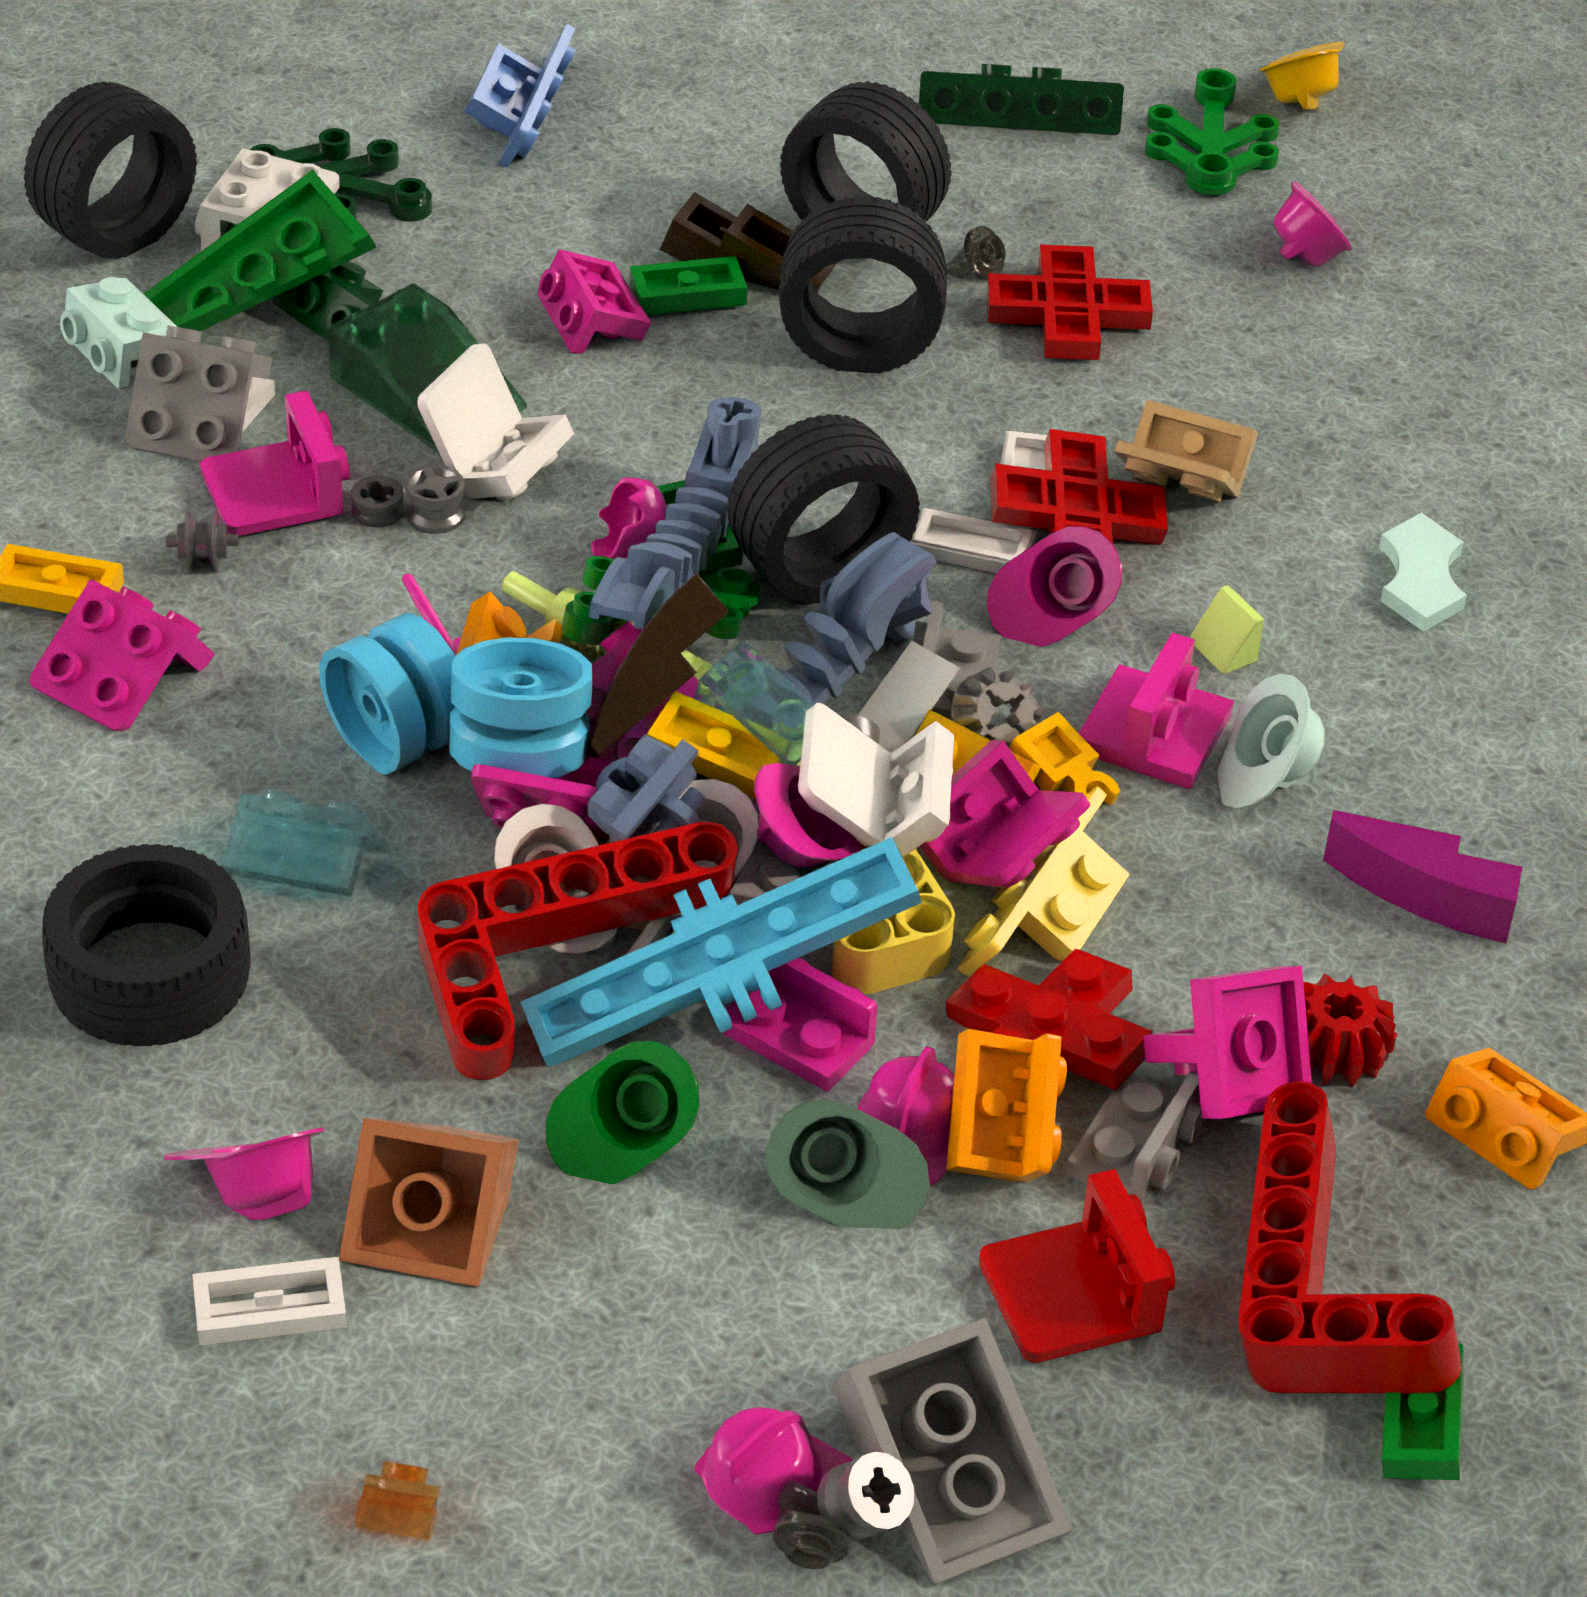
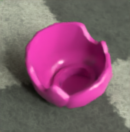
(630, 517)

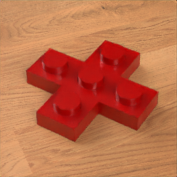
(1069, 302)
(1077, 493)
(1068, 1003)

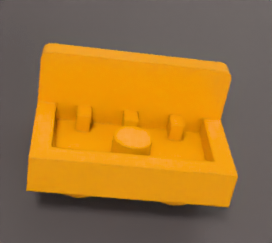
(1005, 1106)

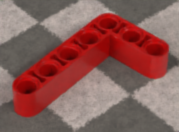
(548, 919)
(1286, 1325)

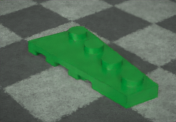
(264, 255)

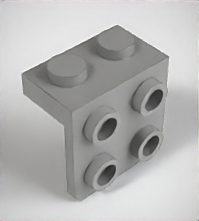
(191, 394)

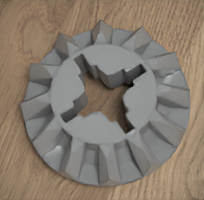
(981, 691)

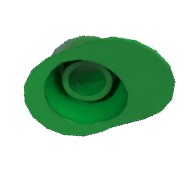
(623, 1113)

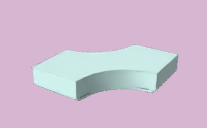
(1422, 582)

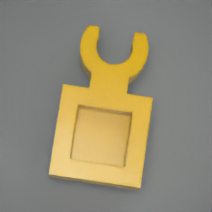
(1063, 758)

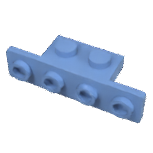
(517, 94)

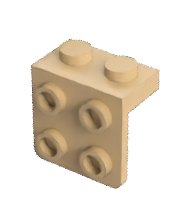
(1190, 448)

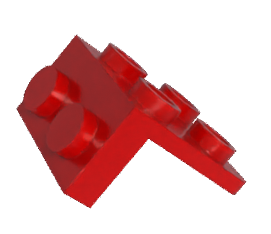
(1084, 1279)

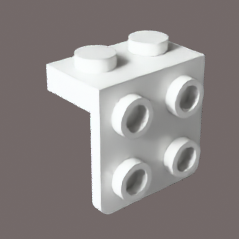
(246, 187)
(483, 431)
(876, 790)

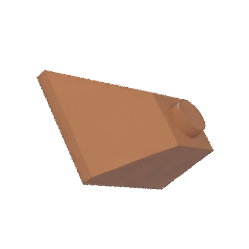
(427, 1199)

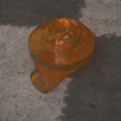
(398, 1501)

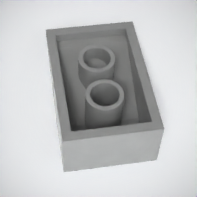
(966, 1445)

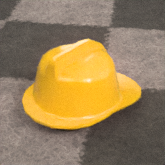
(1305, 74)

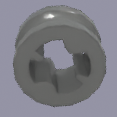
(377, 488)

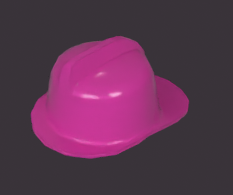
(1308, 229)
(1055, 586)
(791, 826)
(917, 1100)
(263, 1176)
(755, 1459)

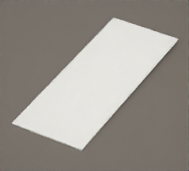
(908, 694)

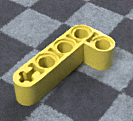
(902, 946)

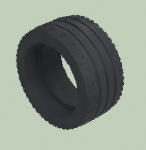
(884, 122)
(74, 144)
(859, 231)
(797, 470)
(146, 1001)

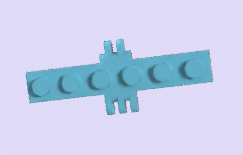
(721, 953)

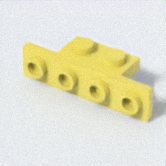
(1055, 902)

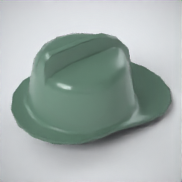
(874, 1165)

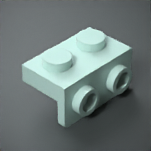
(108, 325)

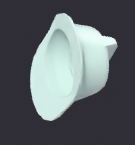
(1271, 742)

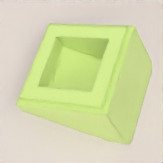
(1229, 631)

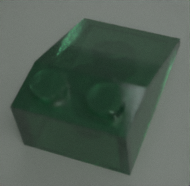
(397, 351)

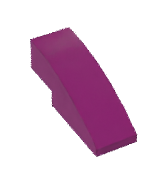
(1425, 874)

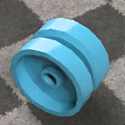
(390, 691)
(521, 706)

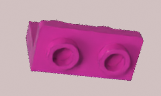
(588, 297)
(817, 1029)

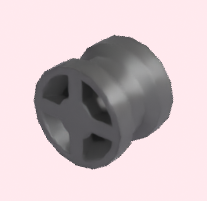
(435, 499)
(864, 1514)

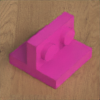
(1158, 718)
(1243, 1039)

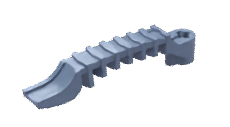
(693, 525)
(859, 614)

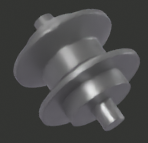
(202, 540)

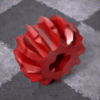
(1348, 1028)

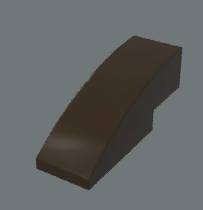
(756, 240)
(655, 662)

